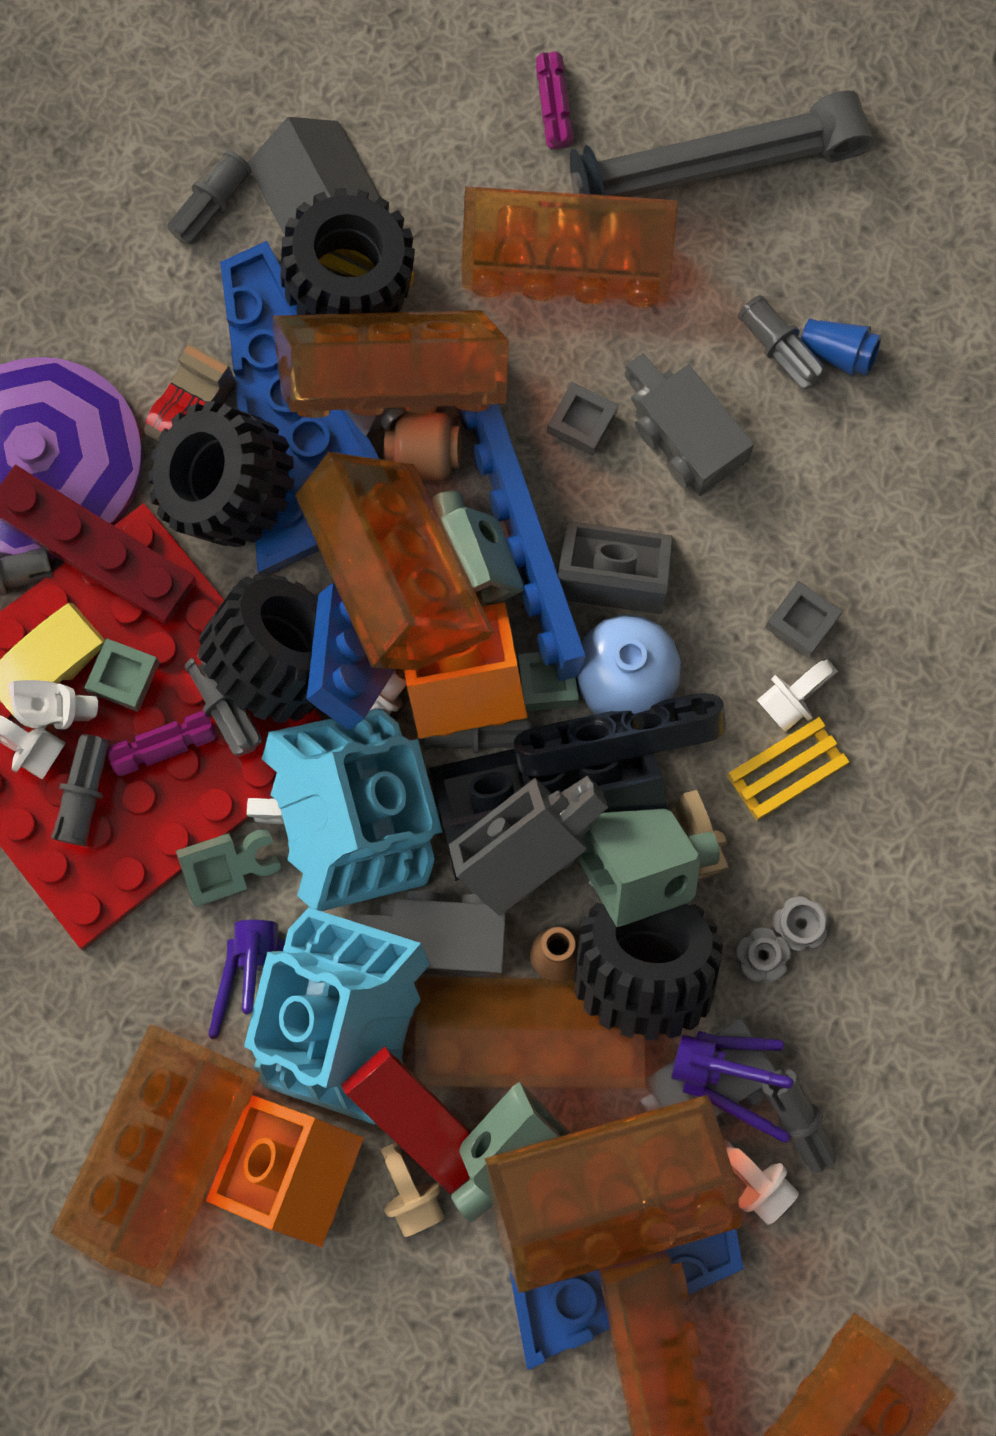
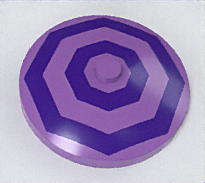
(70, 434)

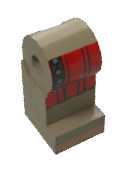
(196, 381)

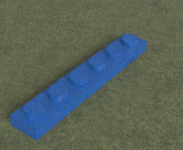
(512, 503)

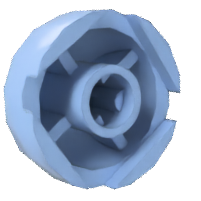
(628, 665)

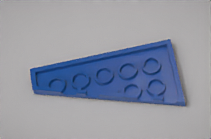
(251, 300)

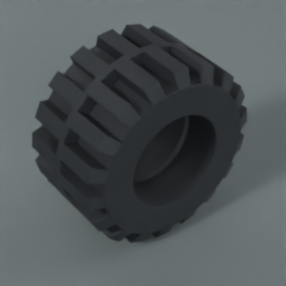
(352, 225)
(190, 466)
(263, 647)
(648, 972)

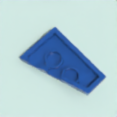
(340, 672)

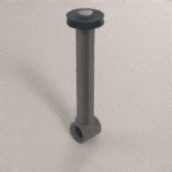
(831, 129)

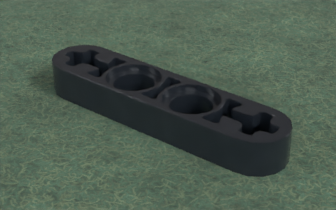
(620, 735)

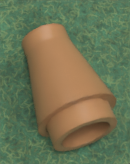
(554, 966)

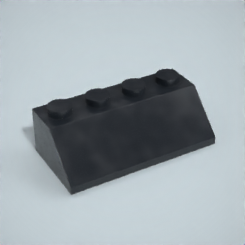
(480, 784)

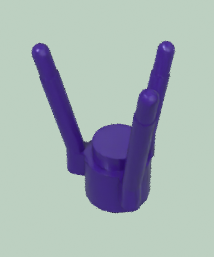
(249, 952)
(702, 1063)

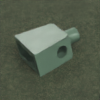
(480, 548)
(644, 862)
(510, 1125)

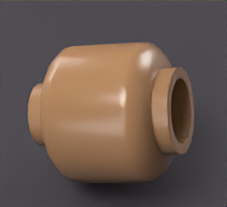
(426, 442)

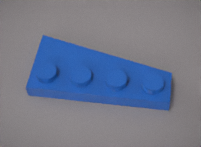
(575, 1310)

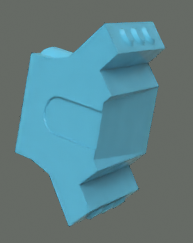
(353, 809)
(331, 1007)

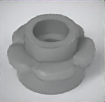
(811, 913)
(752, 966)

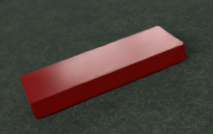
(411, 1116)

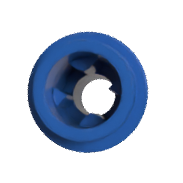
(843, 345)

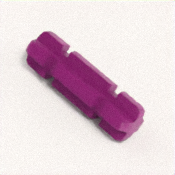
(554, 100)
(161, 743)

